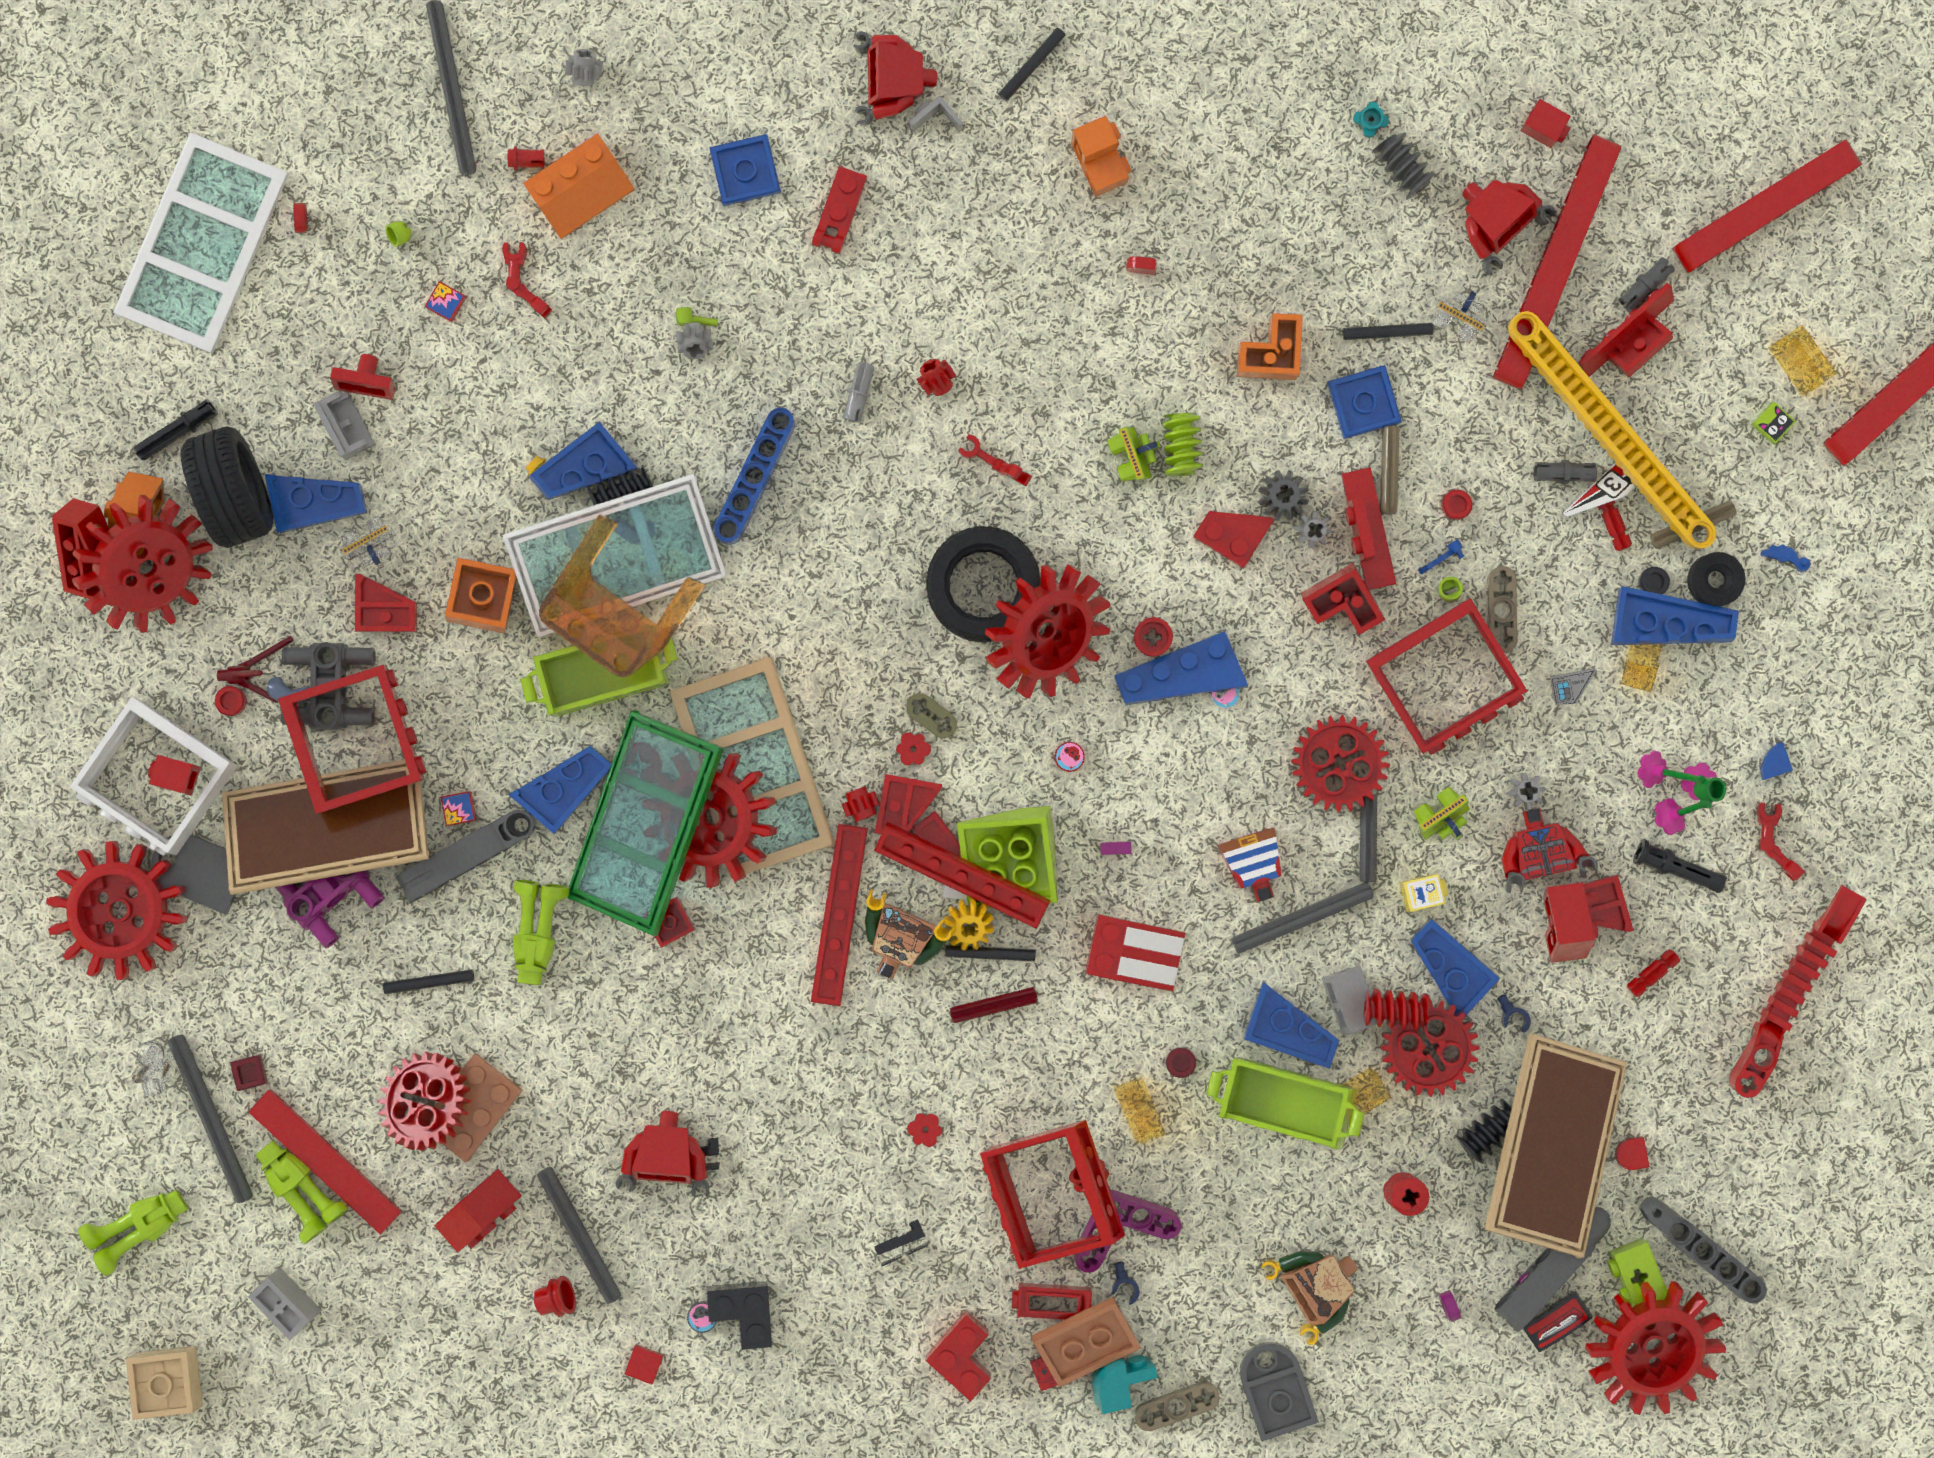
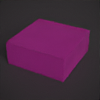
(1115, 848)

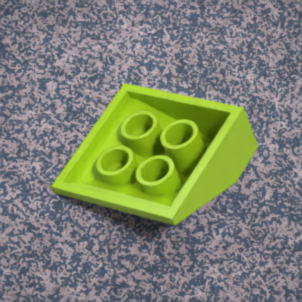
(1014, 846)

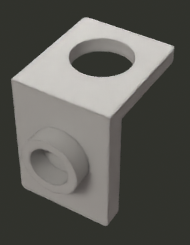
(927, 110)

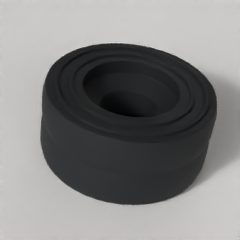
(1733, 579)

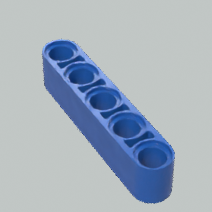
(754, 461)

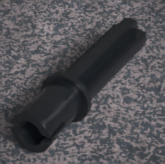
(187, 422)

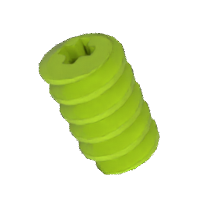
(1182, 444)

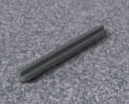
(1302, 917)
(579, 1235)

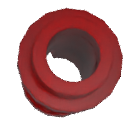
(525, 158)

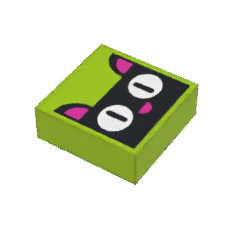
(1773, 422)

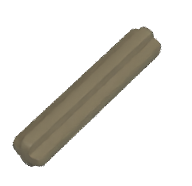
(1389, 470)
(1715, 515)

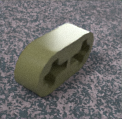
(926, 721)

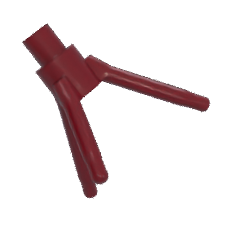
(242, 674)

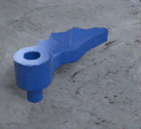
(1454, 547)
(1784, 554)

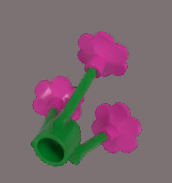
(1696, 780)

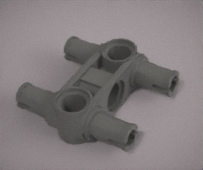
(324, 673)

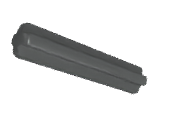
(1368, 840)

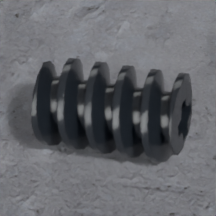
(624, 487)
(1486, 1133)

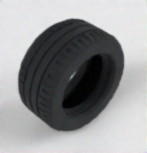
(226, 487)
(947, 557)

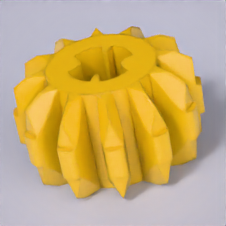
(969, 914)

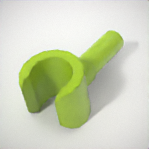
(684, 316)

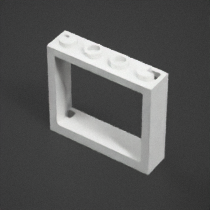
(107, 748)

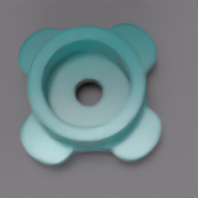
(1372, 110)

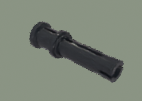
(1666, 862)

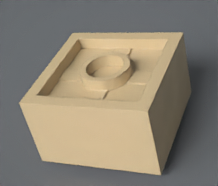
(164, 1382)

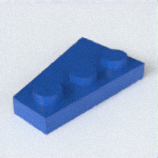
(582, 464)
(311, 502)
(563, 789)
(1454, 968)
(1288, 1030)

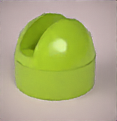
(398, 233)
(1448, 584)

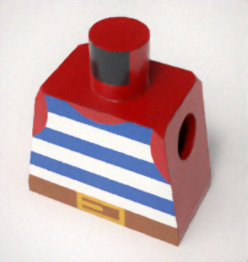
(1253, 861)

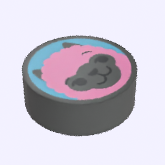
(698, 1318)

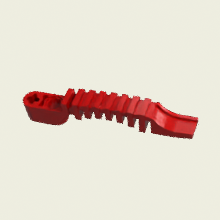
(1774, 1019)

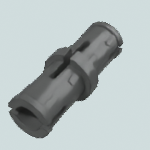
(1646, 284)
(1565, 471)

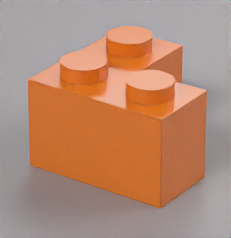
(1098, 155)
(1278, 357)
(128, 493)

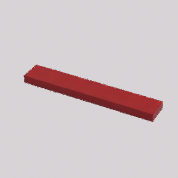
(962, 875)
(839, 915)
(325, 1161)

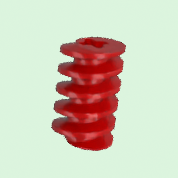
(1396, 1008)
(1417, 1198)

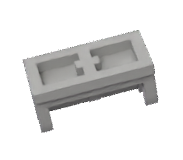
(344, 424)
(1347, 996)
(284, 1303)

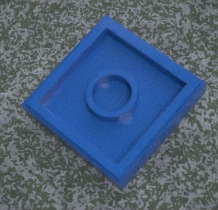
(745, 170)
(1364, 402)

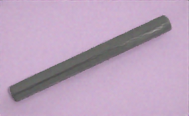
(451, 87)
(210, 1118)

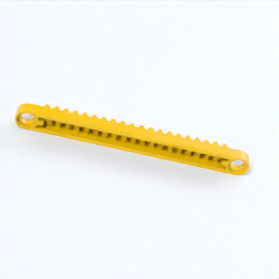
(1611, 430)

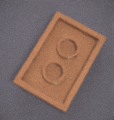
(490, 1098)
(1086, 1342)

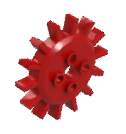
(117, 559)
(1049, 652)
(737, 830)
(89, 916)
(1676, 1357)

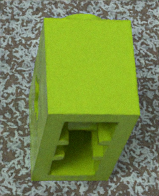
(1631, 1257)

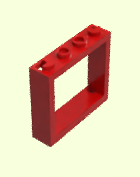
(1484, 713)
(305, 755)
(1093, 1183)

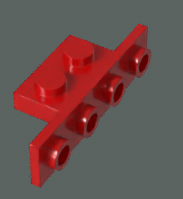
(1635, 339)
(1368, 528)

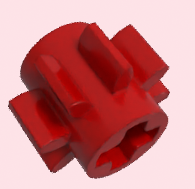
(936, 377)
(860, 804)

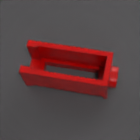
(1020, 1299)

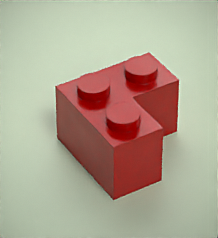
(1345, 592)
(1570, 926)
(475, 1214)
(954, 1357)

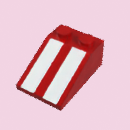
(1134, 952)

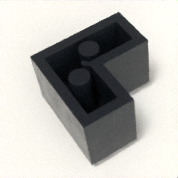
(747, 1303)

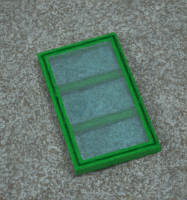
(644, 822)

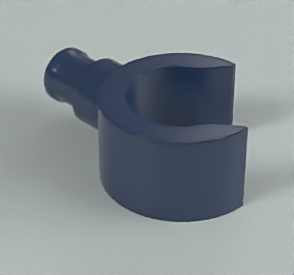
(1508, 1009)
(1122, 1277)

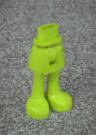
(531, 948)
(284, 1175)
(151, 1218)

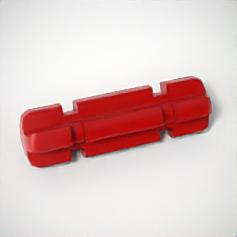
(1615, 526)
(1653, 973)

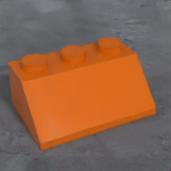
(579, 186)

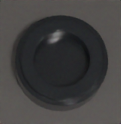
(1654, 580)

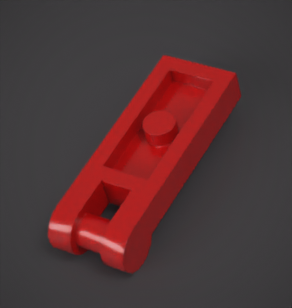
(839, 209)

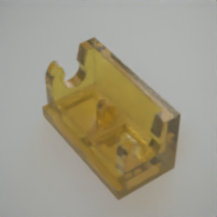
(1802, 360)
(1370, 1090)
(1139, 1110)

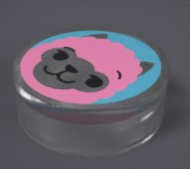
(1225, 699)

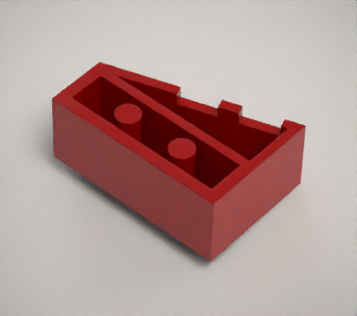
(72, 534)

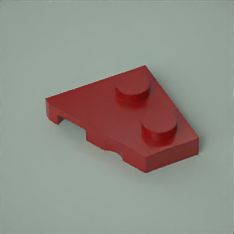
(1233, 534)
(382, 608)
(904, 801)
(1609, 904)

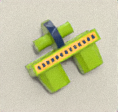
(1128, 442)
(1453, 808)

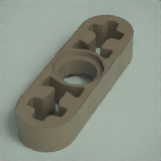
(1511, 587)
(1187, 1413)

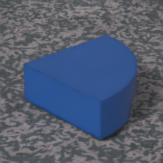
(1775, 762)

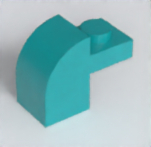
(1112, 1382)

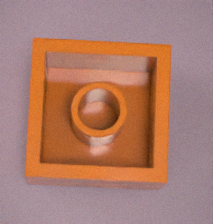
(481, 595)

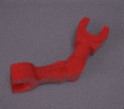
(514, 282)
(1000, 466)
(1767, 844)

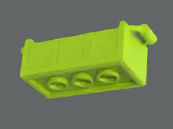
(577, 682)
(1287, 1102)

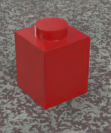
(1546, 124)
(173, 775)

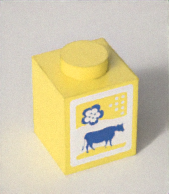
(1423, 892)

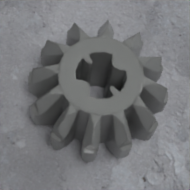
(1292, 501)

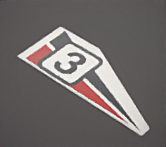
(1607, 488)

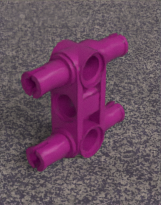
(322, 897)

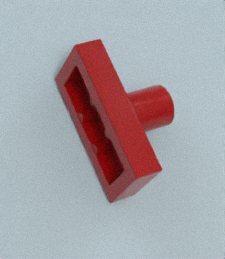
(363, 380)

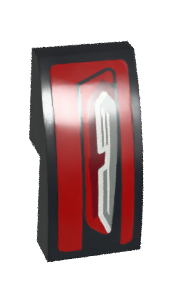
(1558, 1321)

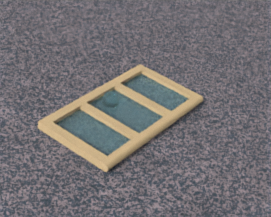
(751, 717)

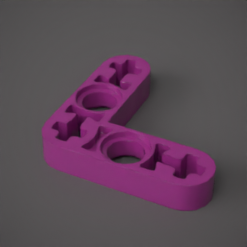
(1147, 1225)

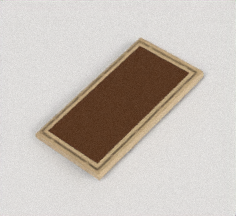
(281, 840)
(1555, 1146)

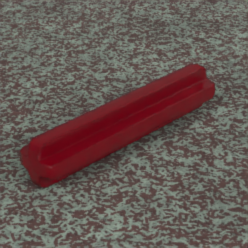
(993, 1005)

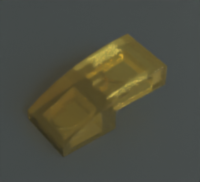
(1641, 666)

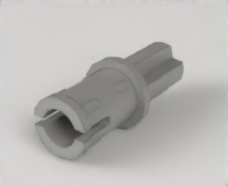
(858, 392)

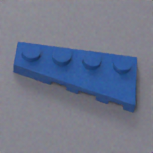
(1664, 619)
(1188, 671)

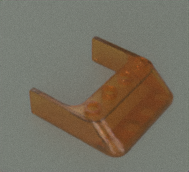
(600, 620)

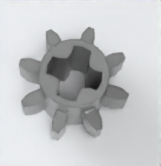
(583, 67)
(694, 340)
(1304, 529)
(1534, 797)

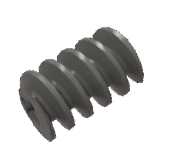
(1404, 164)

